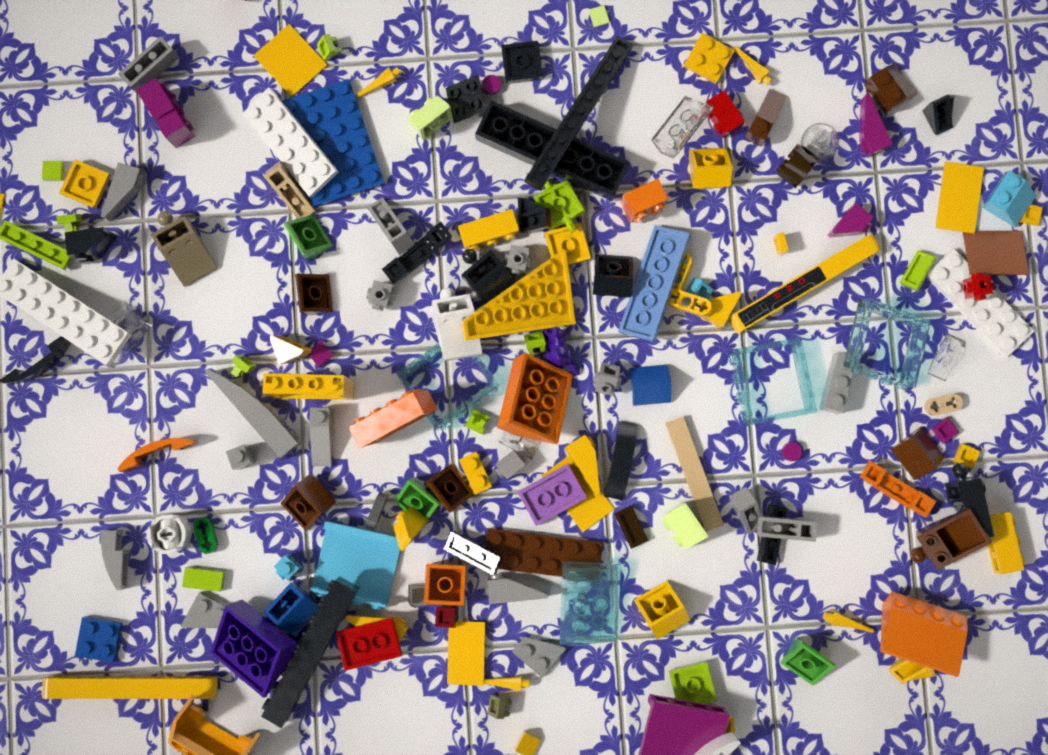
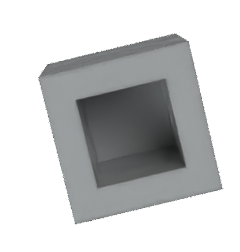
(240, 457)
(509, 465)

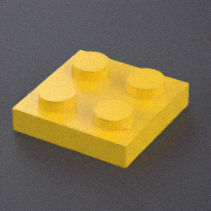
(708, 58)
(85, 184)
(573, 243)

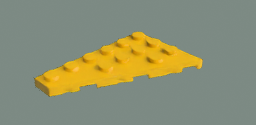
(532, 303)

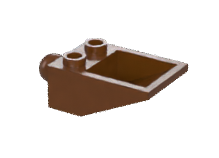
(953, 537)

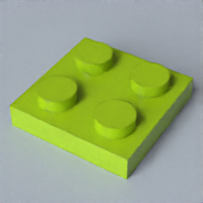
(693, 683)

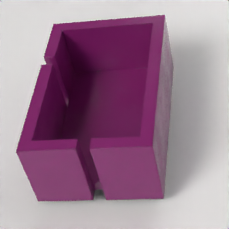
(164, 108)

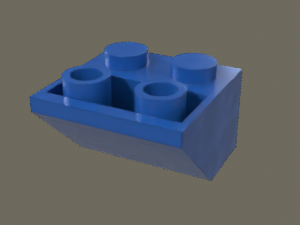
(292, 609)

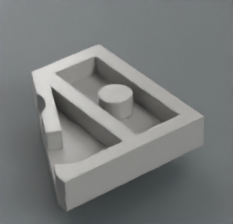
(204, 613)
(538, 654)

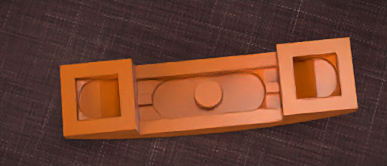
(134, 459)
(897, 490)

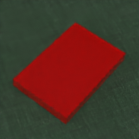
(369, 643)

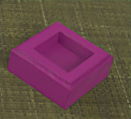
(320, 354)
(944, 430)

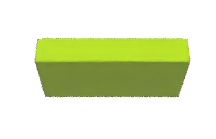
(918, 270)
(203, 579)

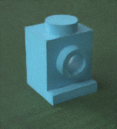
(287, 567)

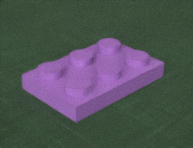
(552, 494)

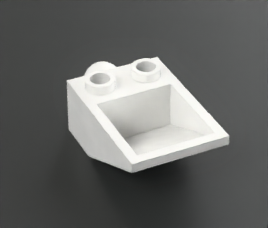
(447, 319)

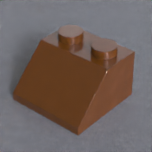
(889, 88)
(308, 502)

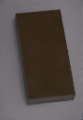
(631, 526)

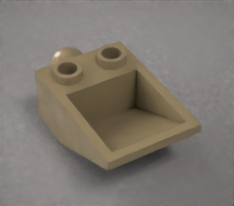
(186, 251)

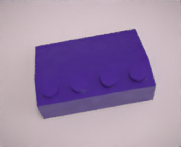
(252, 647)

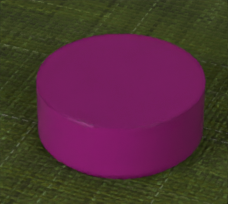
(491, 84)
(791, 451)

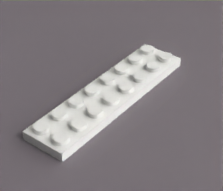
(62, 313)

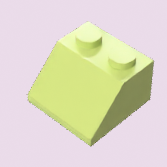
(430, 117)
(684, 526)

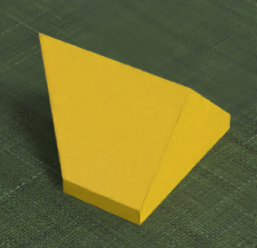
(909, 671)

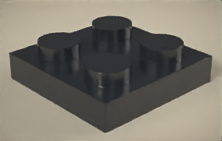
(522, 62)

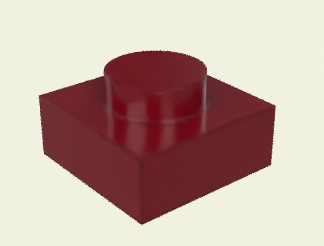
(445, 617)

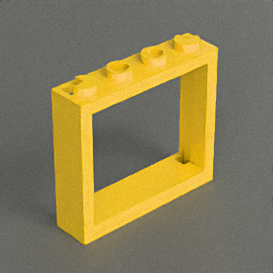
(308, 386)

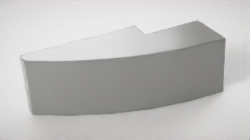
(115, 557)

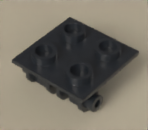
(466, 99)

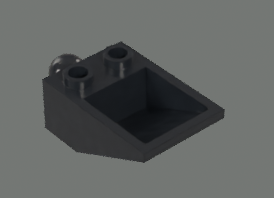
(489, 282)
(970, 494)

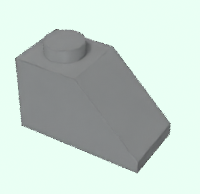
(746, 509)

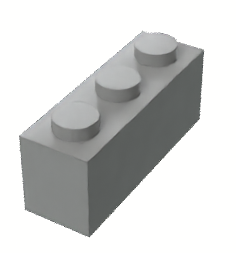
(149, 64)
(836, 385)

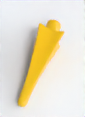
(758, 71)
(382, 80)
(839, 620)
(514, 683)

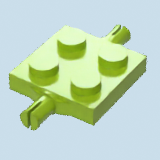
(562, 203)

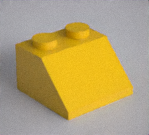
(710, 168)
(662, 609)

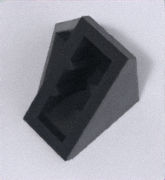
(940, 113)

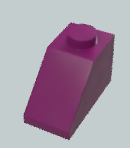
(852, 222)

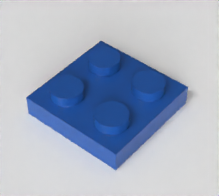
(98, 639)

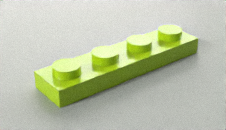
(34, 245)

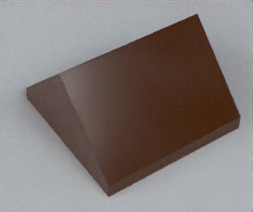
(314, 294)
(918, 453)
(449, 488)

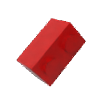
(724, 114)

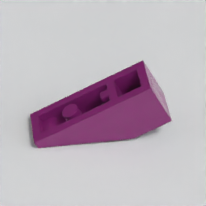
(872, 132)

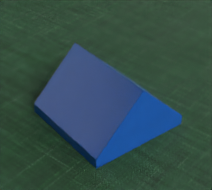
(650, 385)

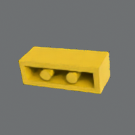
(489, 230)
(1005, 545)

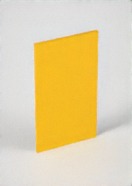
(959, 197)
(588, 510)

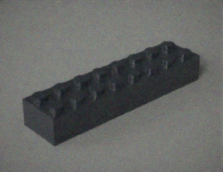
(526, 139)

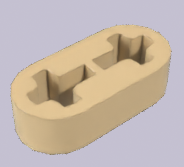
(942, 400)

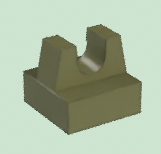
(497, 707)

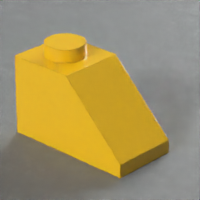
(722, 309)
(408, 526)

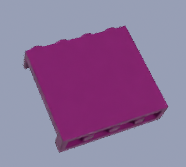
(681, 726)

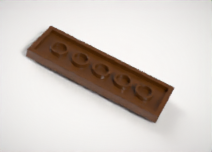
(540, 552)

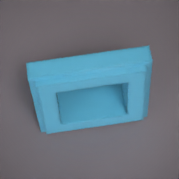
(699, 288)

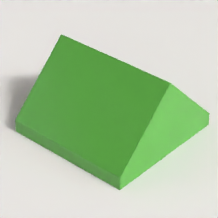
(308, 236)
(418, 497)
(807, 662)

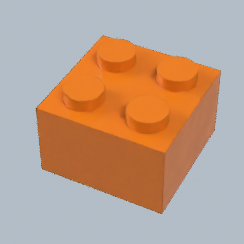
(644, 201)
(444, 585)

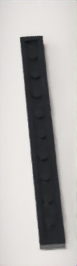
(578, 113)

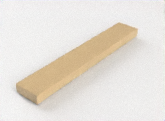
(694, 474)

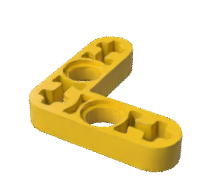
(678, 290)

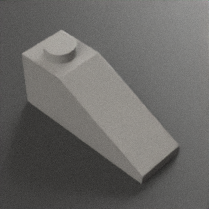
(123, 188)
(391, 226)
(321, 436)
(787, 528)
(505, 590)

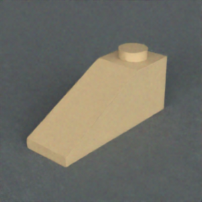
(288, 190)

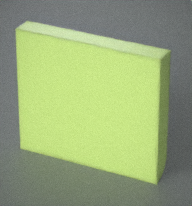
(598, 16)

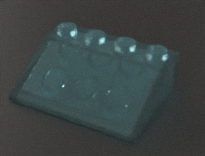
(589, 603)

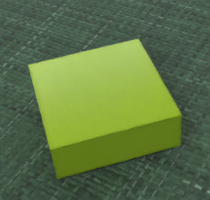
(53, 171)

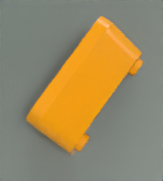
(197, 736)

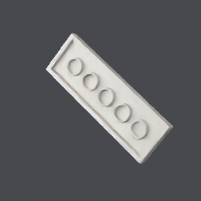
(290, 142)
(990, 317)

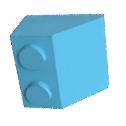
(1010, 198)

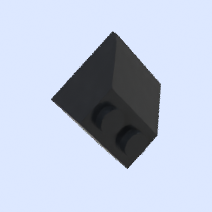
(88, 244)
(613, 276)

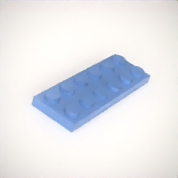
(654, 283)

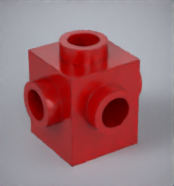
(978, 286)

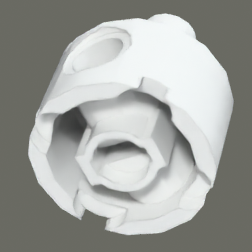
(169, 534)

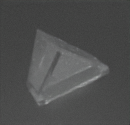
(522, 445)

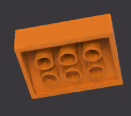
(535, 399)
(923, 633)

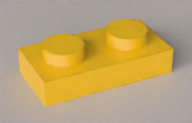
(475, 473)

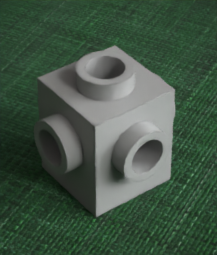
(517, 253)
(380, 288)
(607, 379)

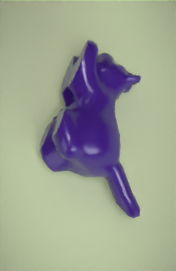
(558, 351)

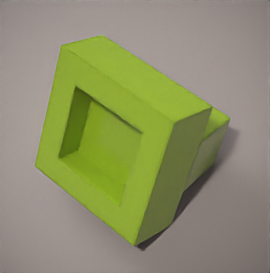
(327, 47)
(70, 221)
(534, 340)
(242, 365)
(477, 421)

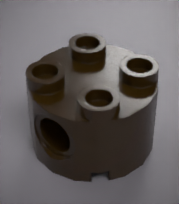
(798, 166)

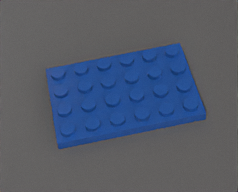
(338, 129)

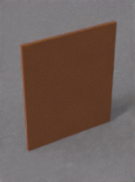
(996, 252)

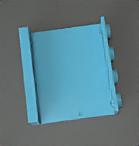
(361, 558)

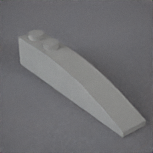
(260, 417)

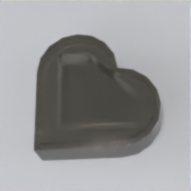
(415, 595)

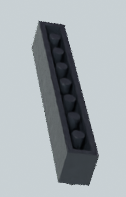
(309, 653)

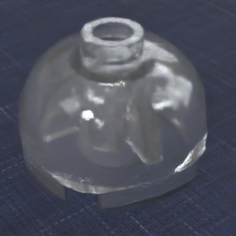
(821, 140)

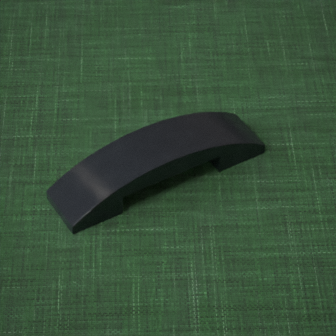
(418, 254)
(57, 348)
(621, 461)

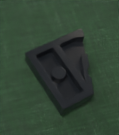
(532, 216)

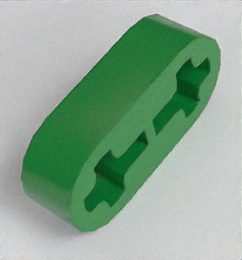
(201, 537)

